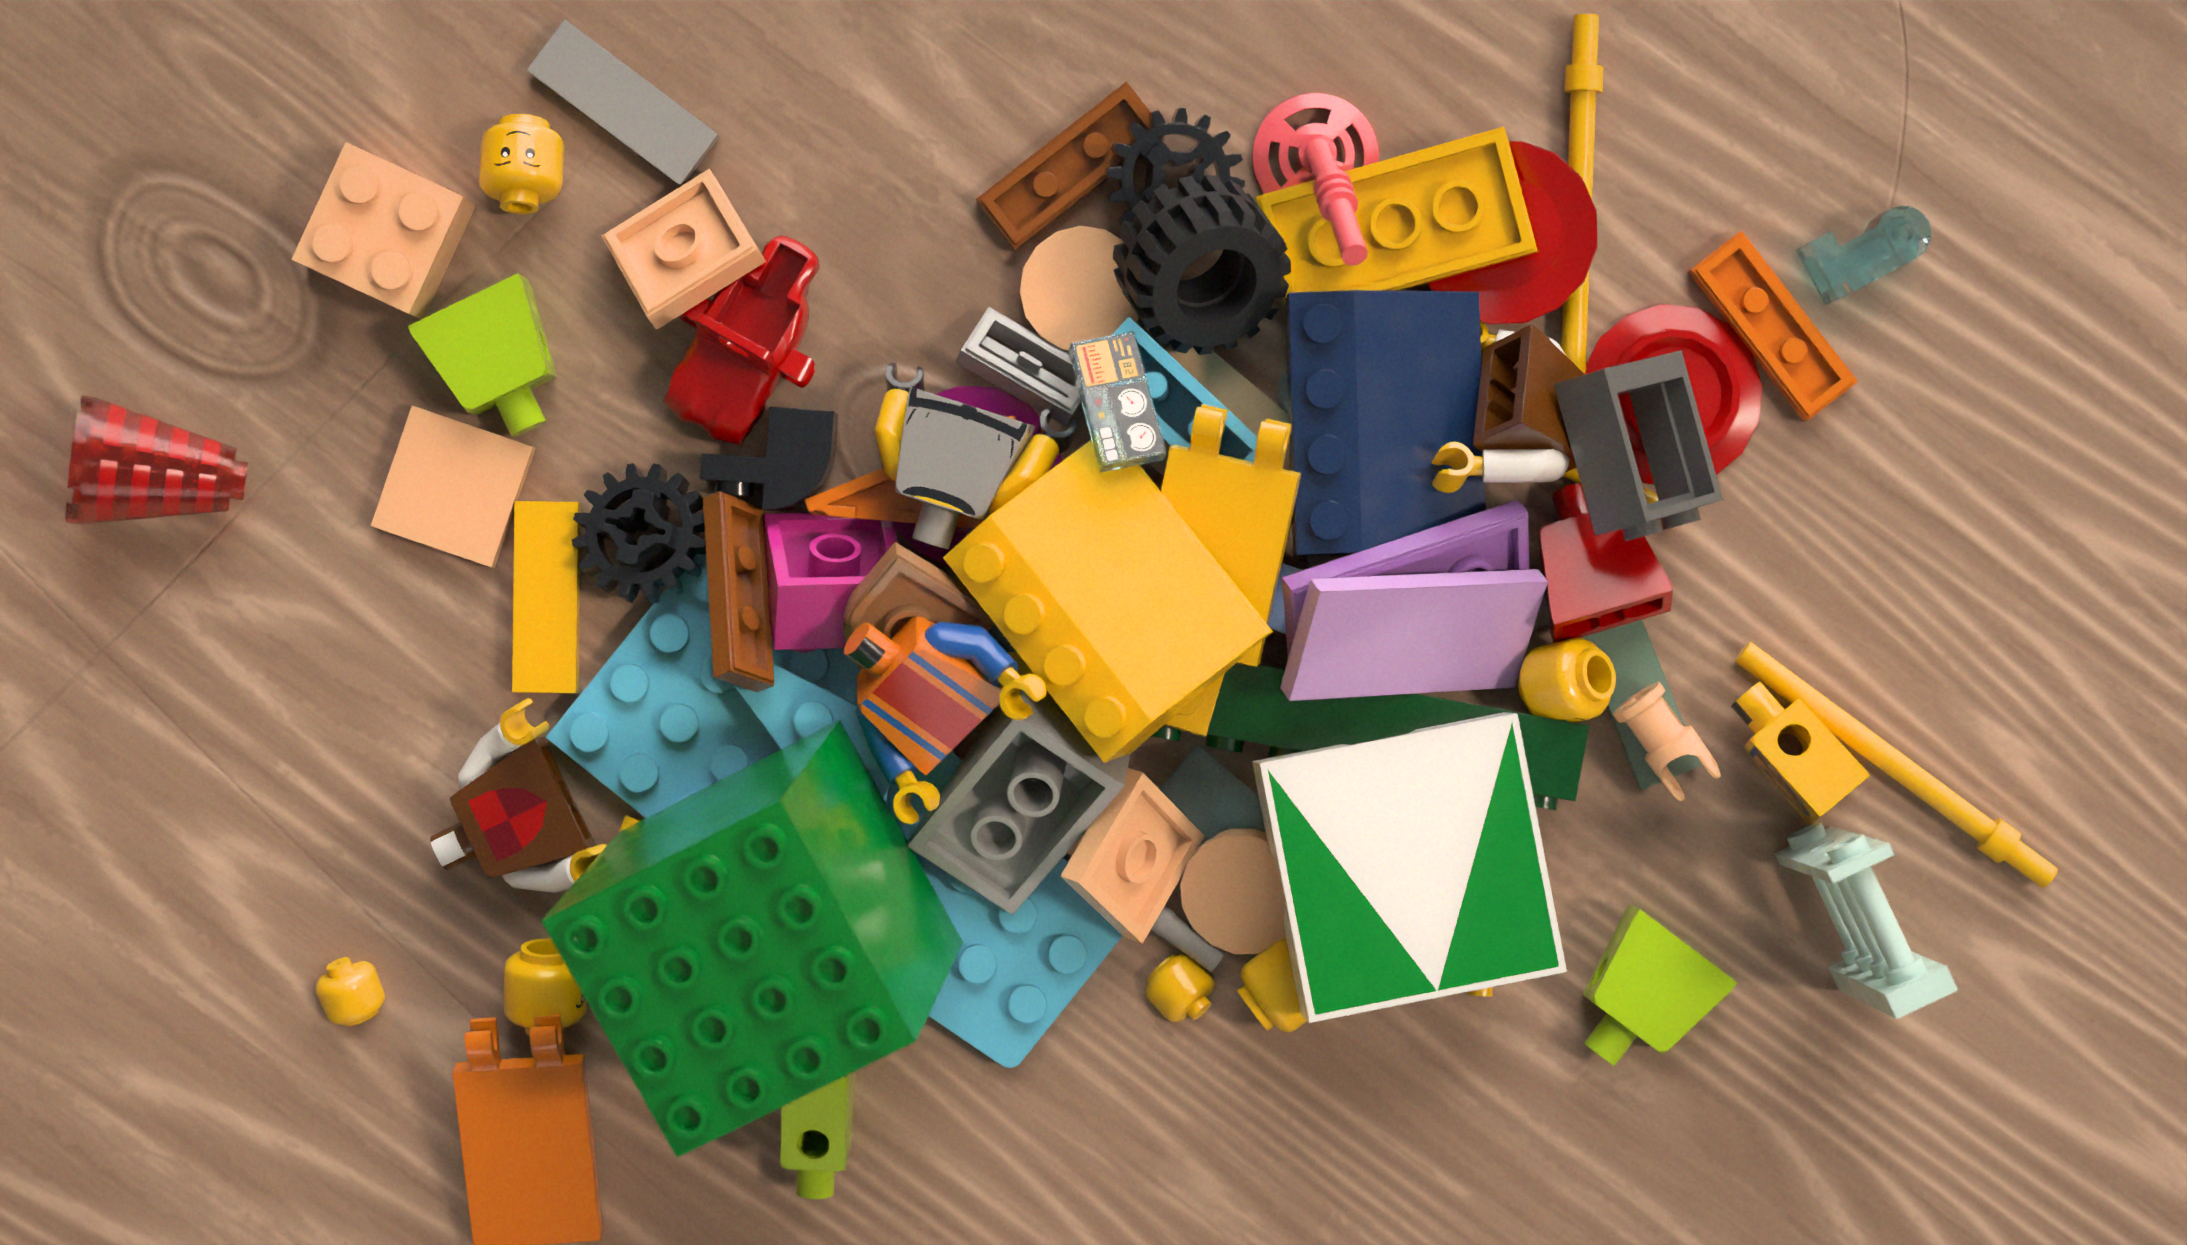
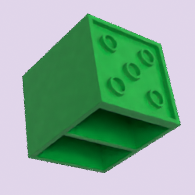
(757, 939)

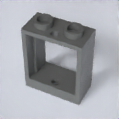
(1669, 434)

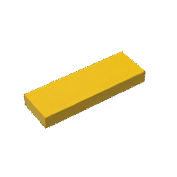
(546, 598)

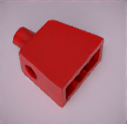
(1596, 578)

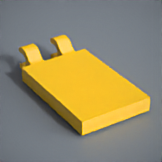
(1236, 505)

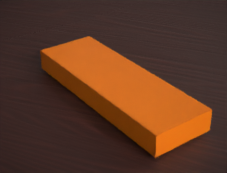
(1773, 326)

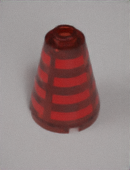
(145, 468)

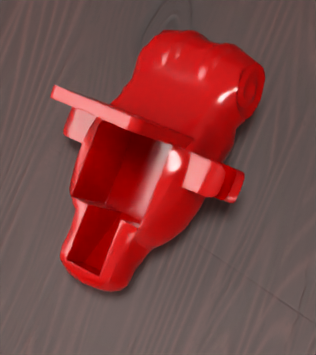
(746, 344)

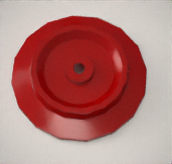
(1565, 238)
(1718, 368)

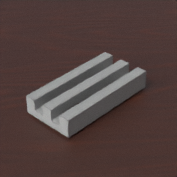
(1021, 372)

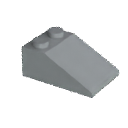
(1018, 803)

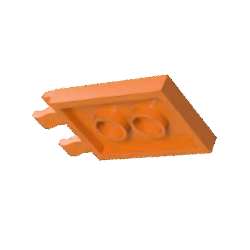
(527, 1140)

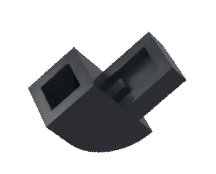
(795, 465)

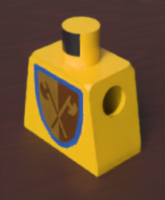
(1809, 780)

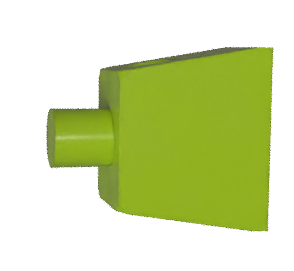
(492, 352)
(1650, 987)
(818, 1137)

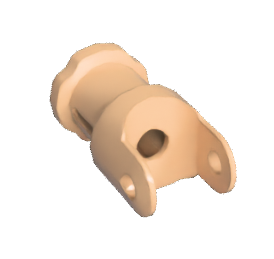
(1663, 735)

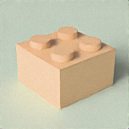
(384, 231)

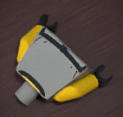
(958, 455)

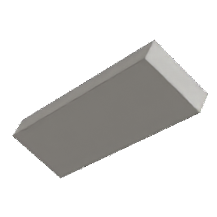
(623, 103)

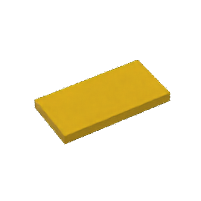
(1418, 216)

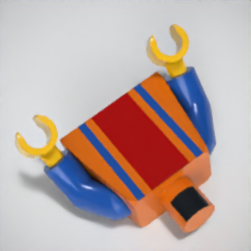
(928, 694)

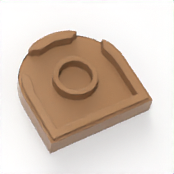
(907, 588)

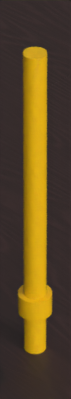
(1583, 82)
(1994, 838)

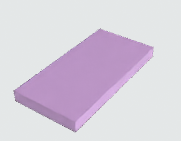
(1412, 633)

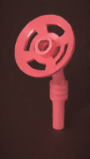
(1318, 162)

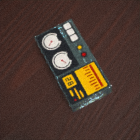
(1117, 401)

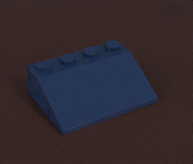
(1370, 404)

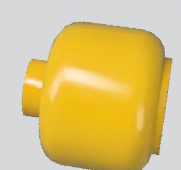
(1180, 988)
(350, 992)

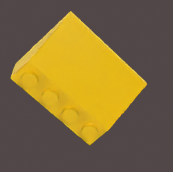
(1107, 599)

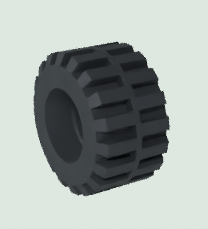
(1224, 299)

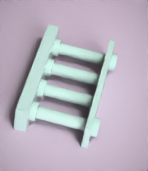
(1876, 955)

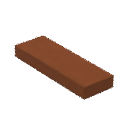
(1063, 168)
(738, 592)

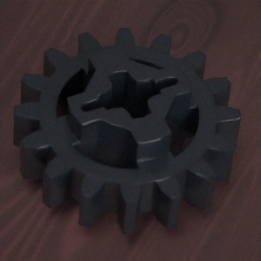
(1156, 154)
(639, 558)

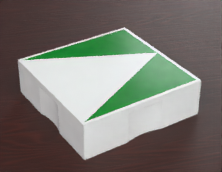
(1410, 867)

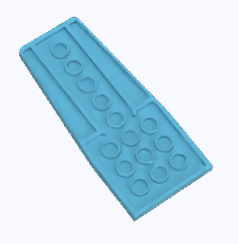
(667, 728)

